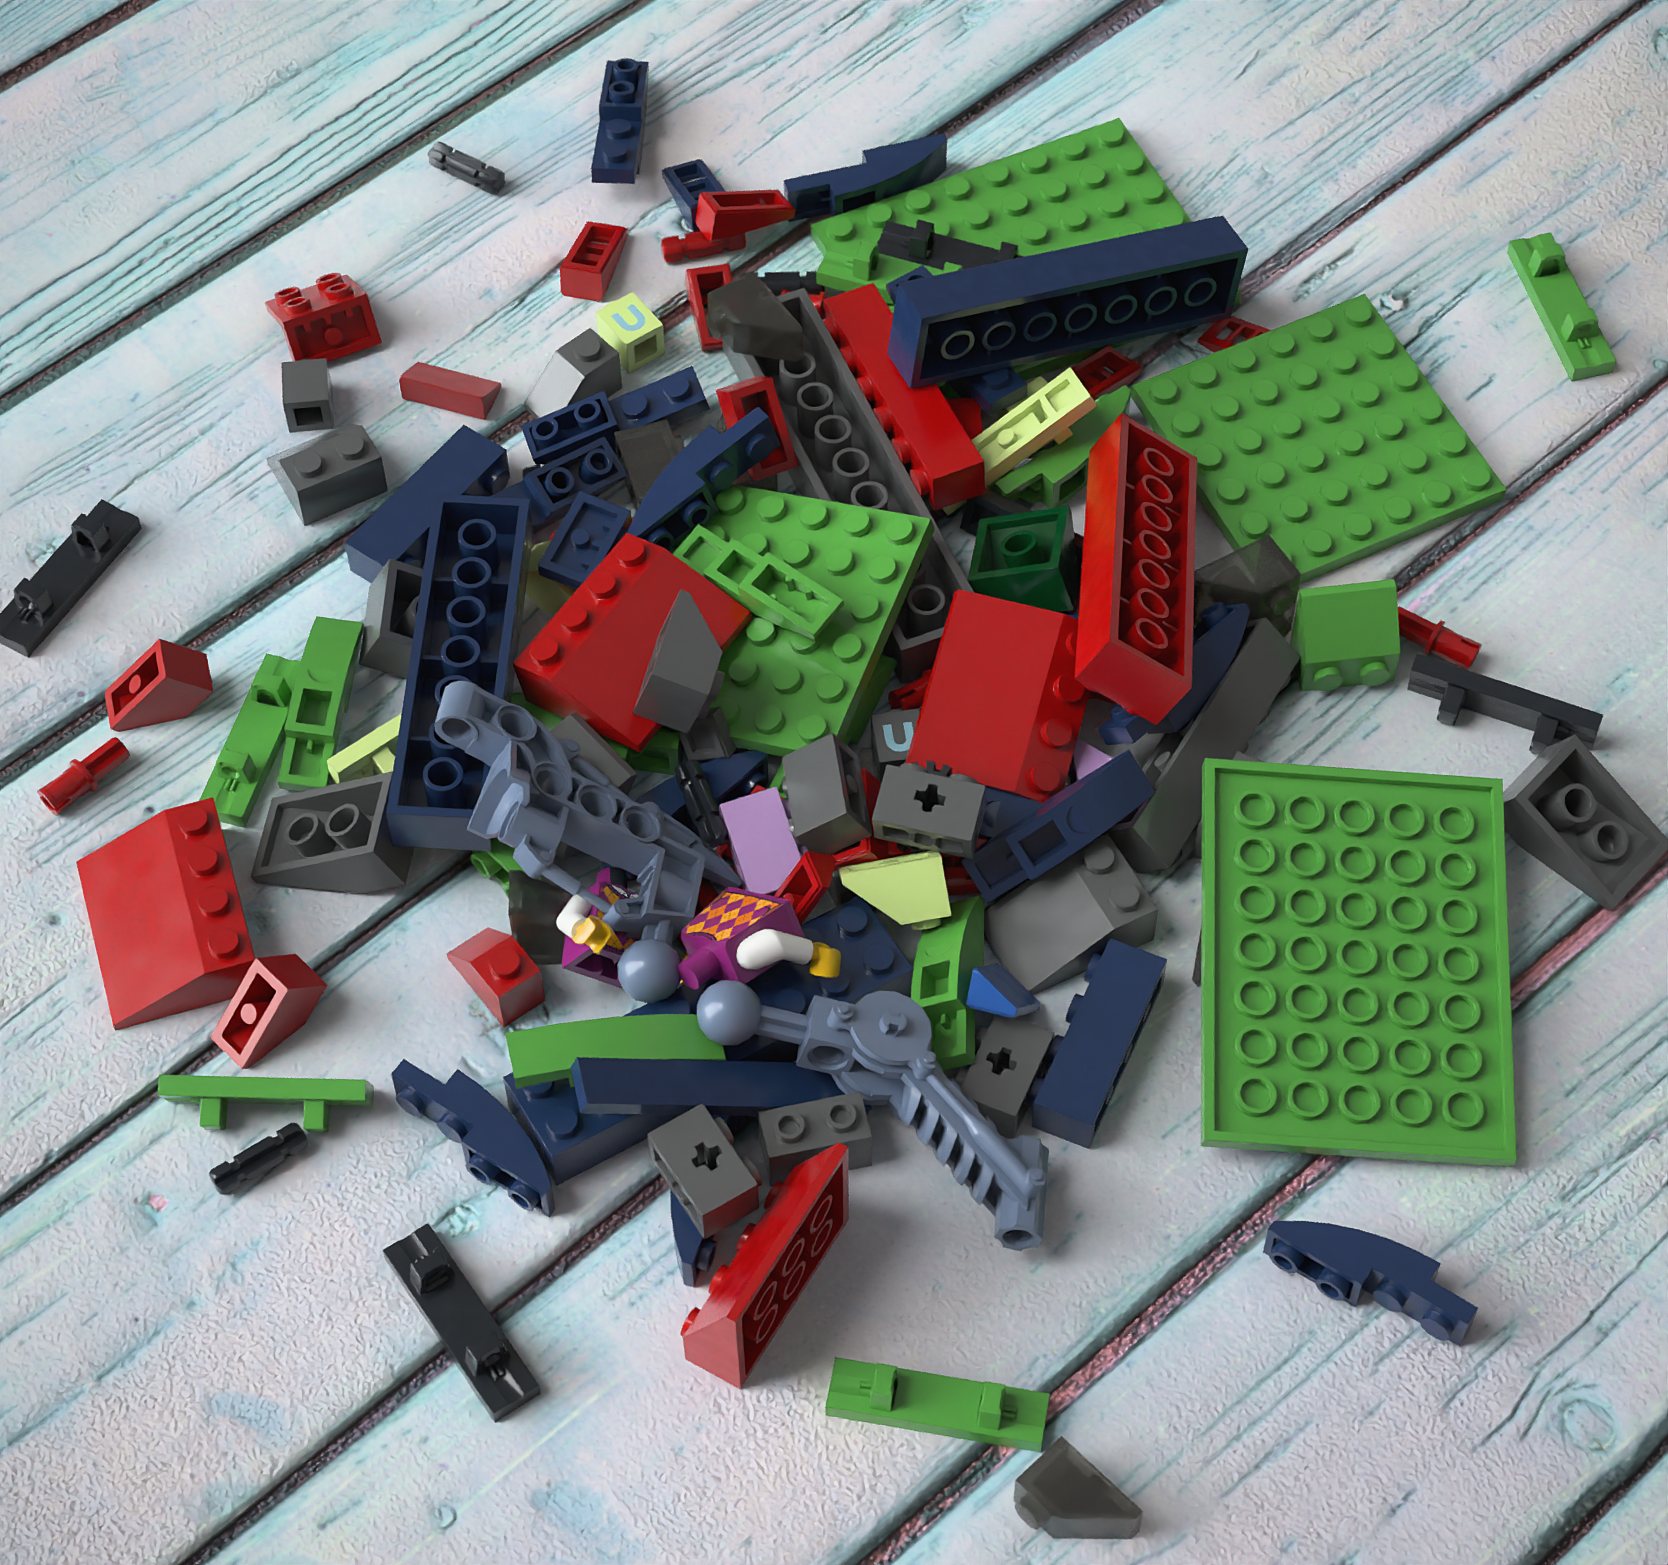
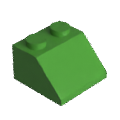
(1346, 635)

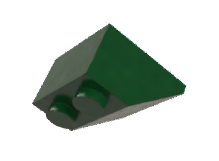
(1027, 559)

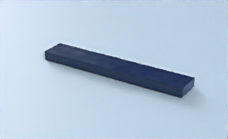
(681, 1085)

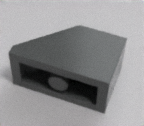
(575, 373)

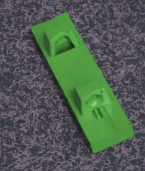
(851, 267)
(1561, 306)
(253, 742)
(218, 1091)
(937, 1404)

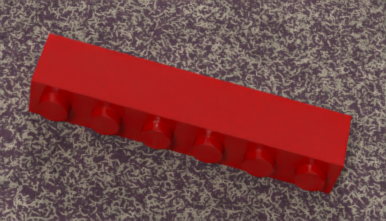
(918, 419)

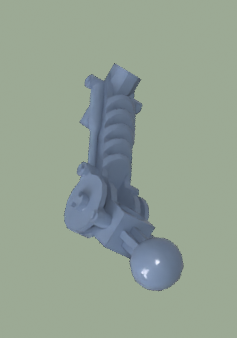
(887, 1055)

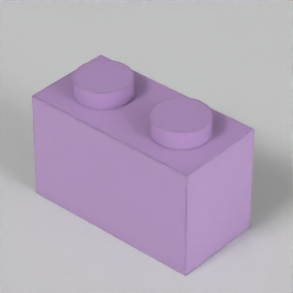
(761, 840)

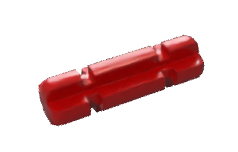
(697, 245)

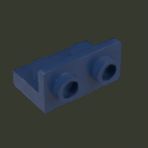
(584, 539)

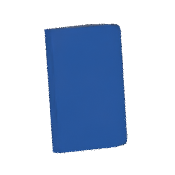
(999, 992)

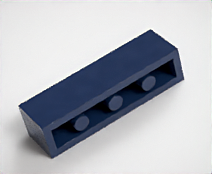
(401, 526)
(1097, 1043)

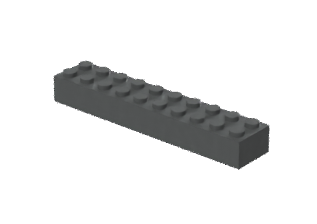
(852, 462)

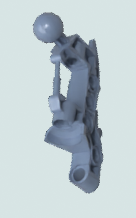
(538, 801)

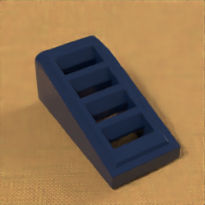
(687, 194)

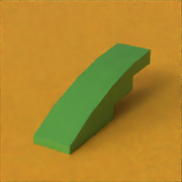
(760, 583)
(550, 1050)

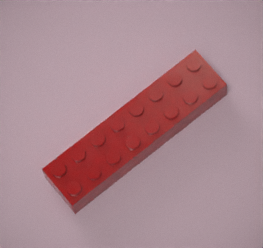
(1138, 571)

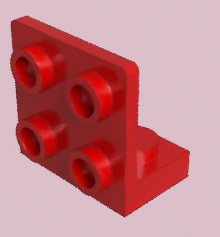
(325, 318)

